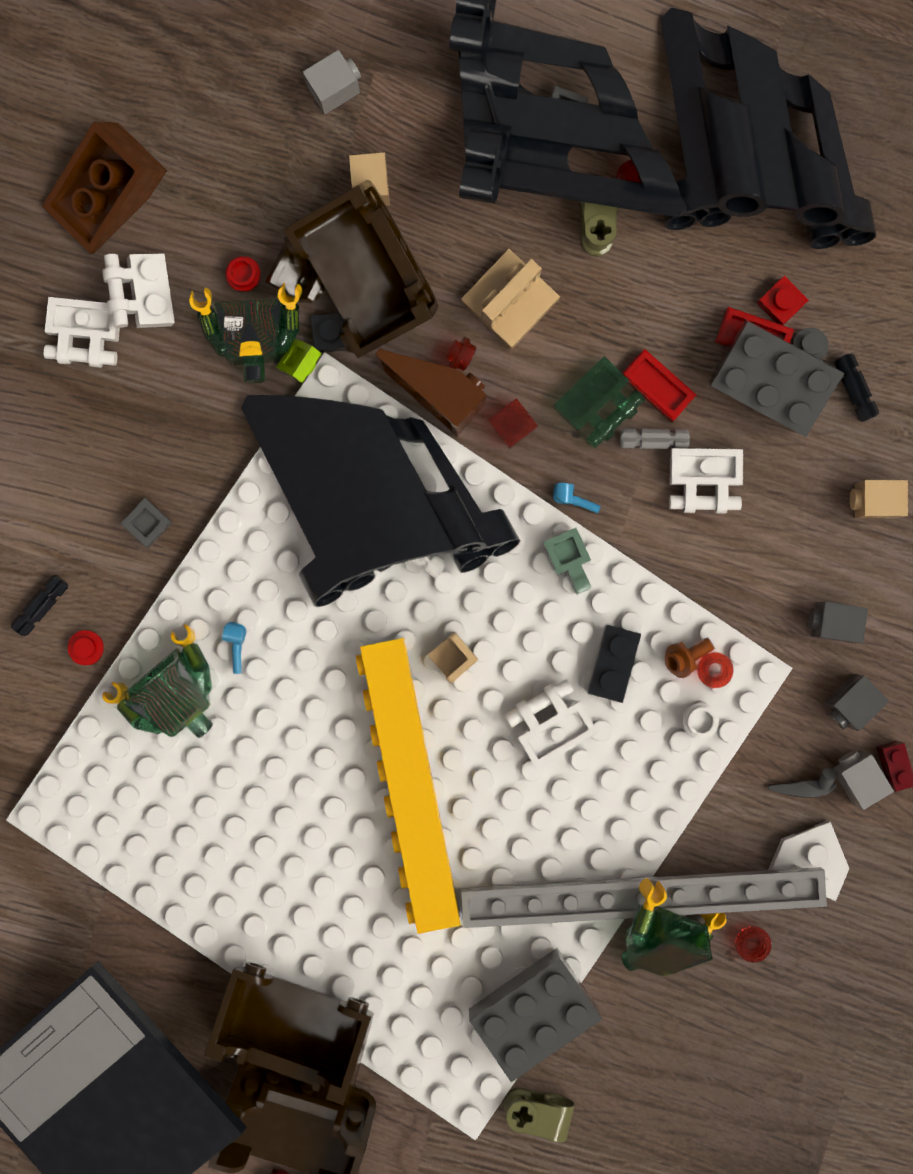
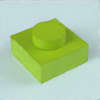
(299, 360)

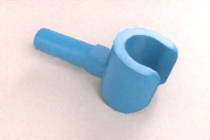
(564, 495)
(235, 634)

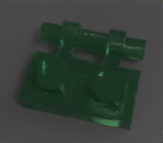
(591, 394)

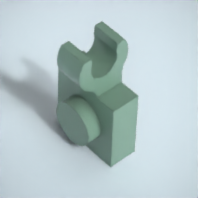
(568, 555)

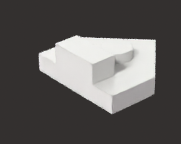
(814, 849)

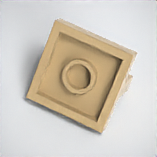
(510, 298)

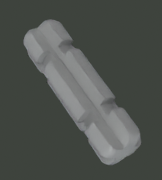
(654, 438)

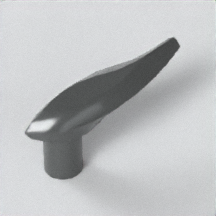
(808, 788)

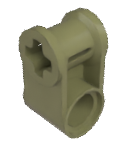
(601, 219)
(545, 1114)

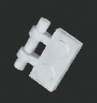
(149, 290)
(80, 320)
(706, 468)
(557, 733)

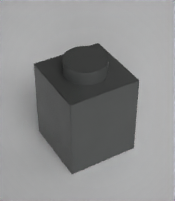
(838, 622)
(855, 703)

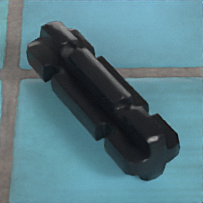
(857, 387)
(39, 605)

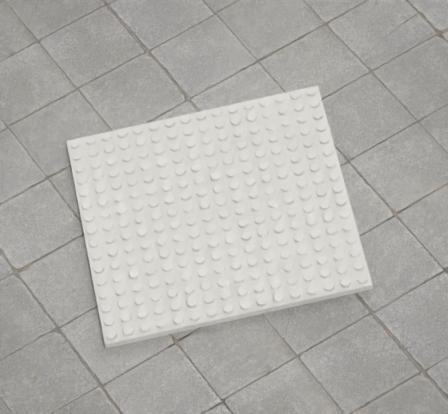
(276, 820)

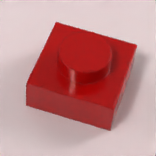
(782, 301)

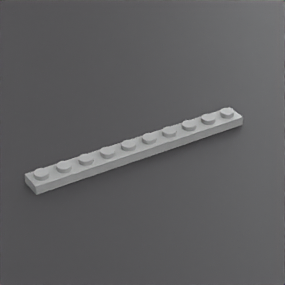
(622, 897)

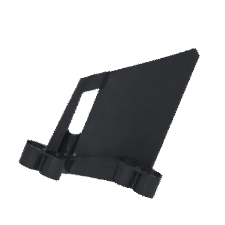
(362, 494)

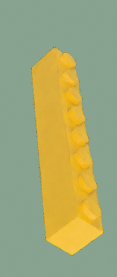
(410, 786)

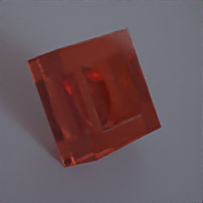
(513, 423)

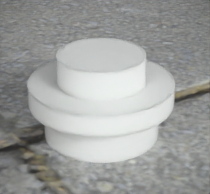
(700, 721)

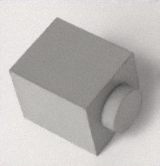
(332, 81)
(862, 779)

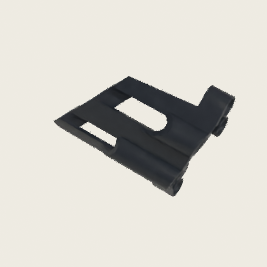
(525, 138)
(744, 151)

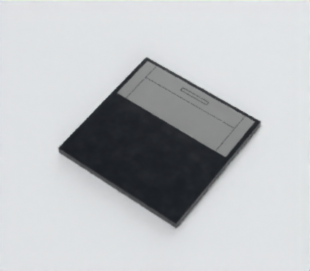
(106, 1089)

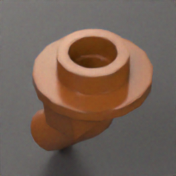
(681, 660)

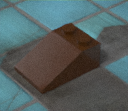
(103, 184)
(438, 388)

